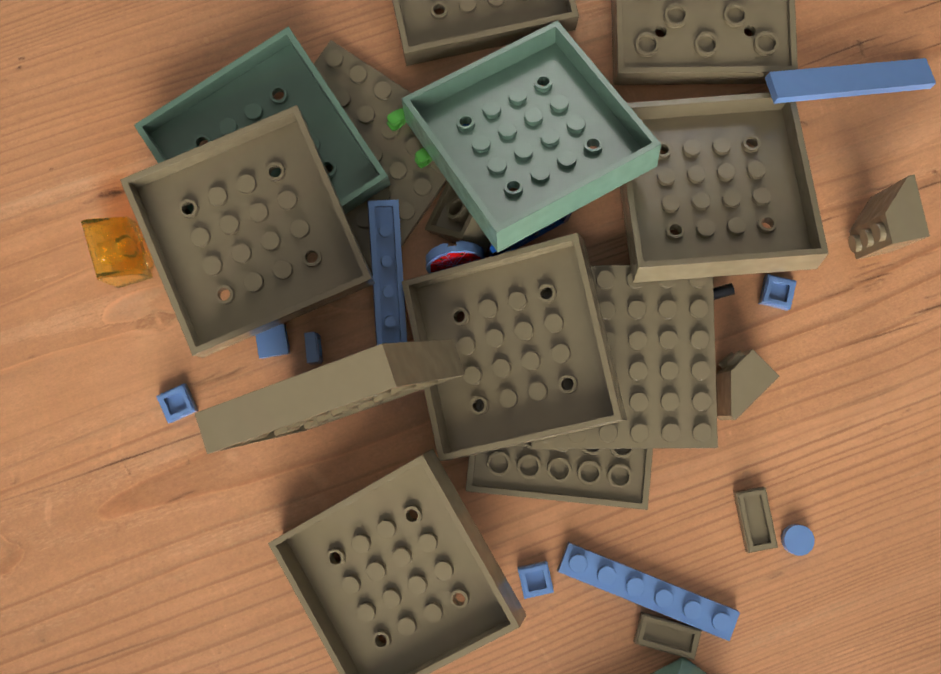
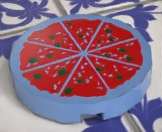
(446, 257)

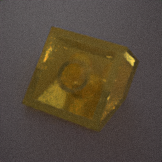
(117, 250)

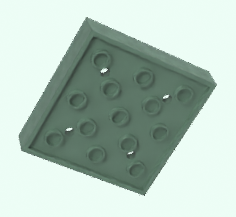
(246, 94)
(530, 134)

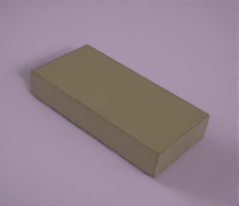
(755, 519)
(667, 635)

